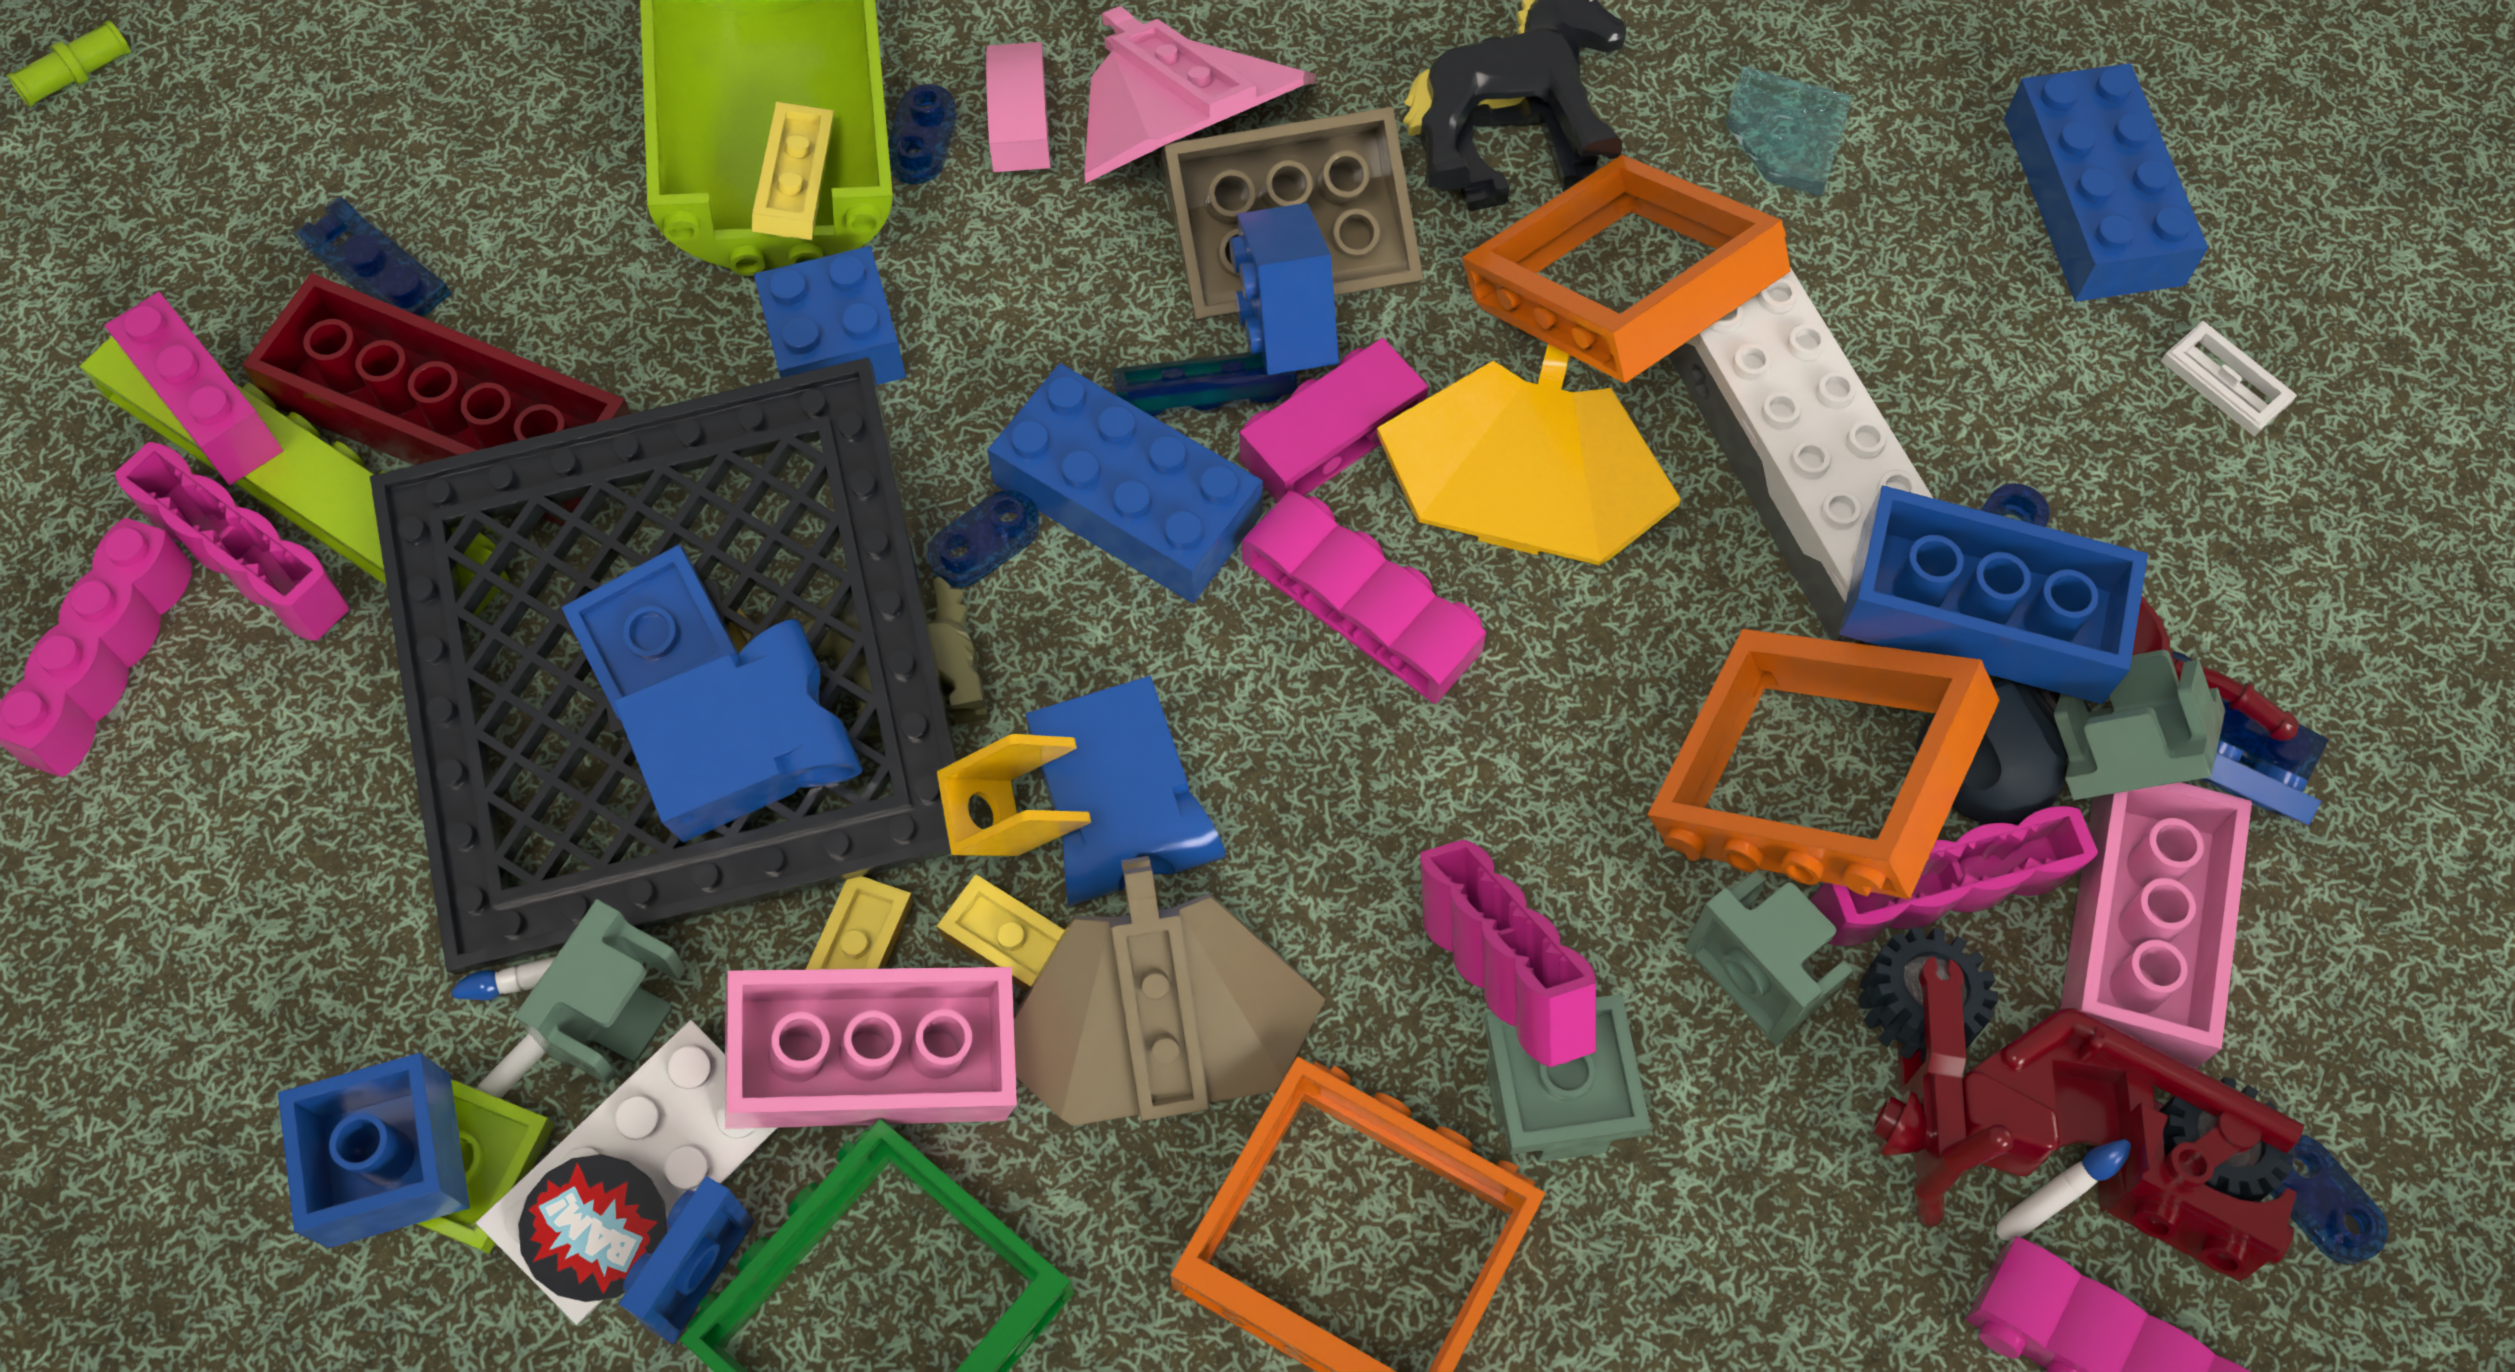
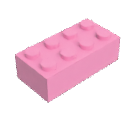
(2160, 916)
(868, 1046)

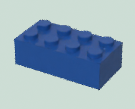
(2104, 182)
(1126, 482)
(1997, 591)

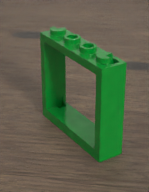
(822, 1205)

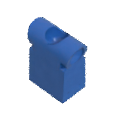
(736, 733)
(1128, 783)

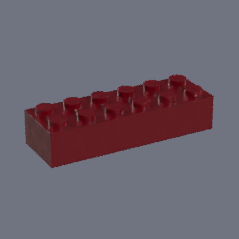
(411, 381)

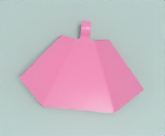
(1168, 87)

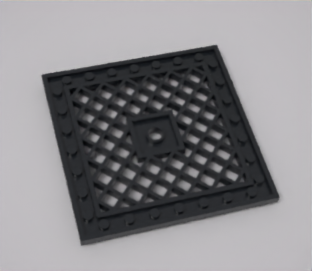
(417, 507)

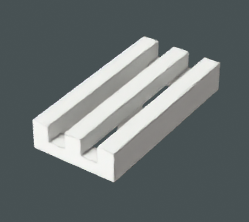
(2223, 384)

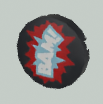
(590, 1226)

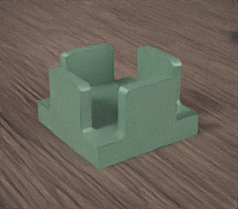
(2152, 734)
(1763, 952)
(596, 994)
(1568, 1106)

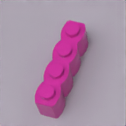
(233, 541)
(1363, 595)
(86, 658)
(1969, 875)
(1509, 953)
(2076, 1324)

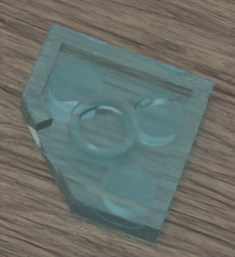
(1788, 128)

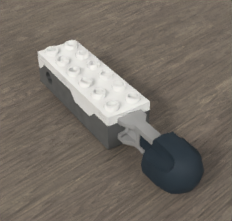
(1812, 466)

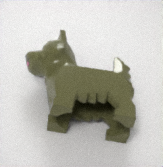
(952, 648)

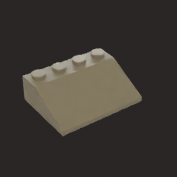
(1338, 164)

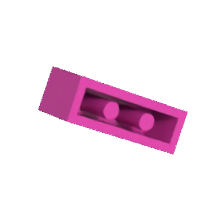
(194, 388)
(1329, 421)

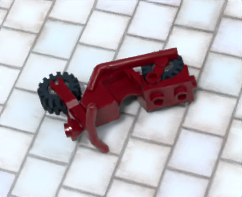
(2070, 1081)

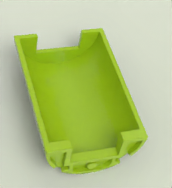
(710, 111)

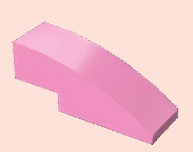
(1017, 107)

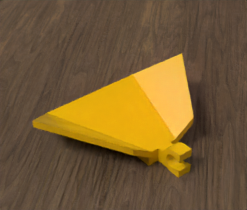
(1529, 464)

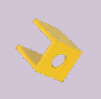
(990, 775)

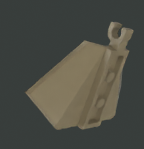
(1159, 1011)

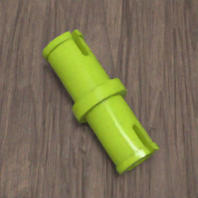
(69, 63)

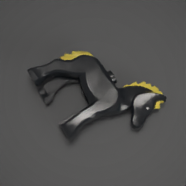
(1515, 82)

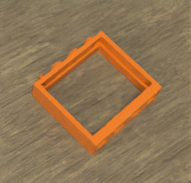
(1623, 345)
(1884, 676)
(1389, 1124)

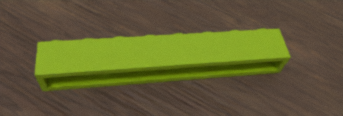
(308, 483)

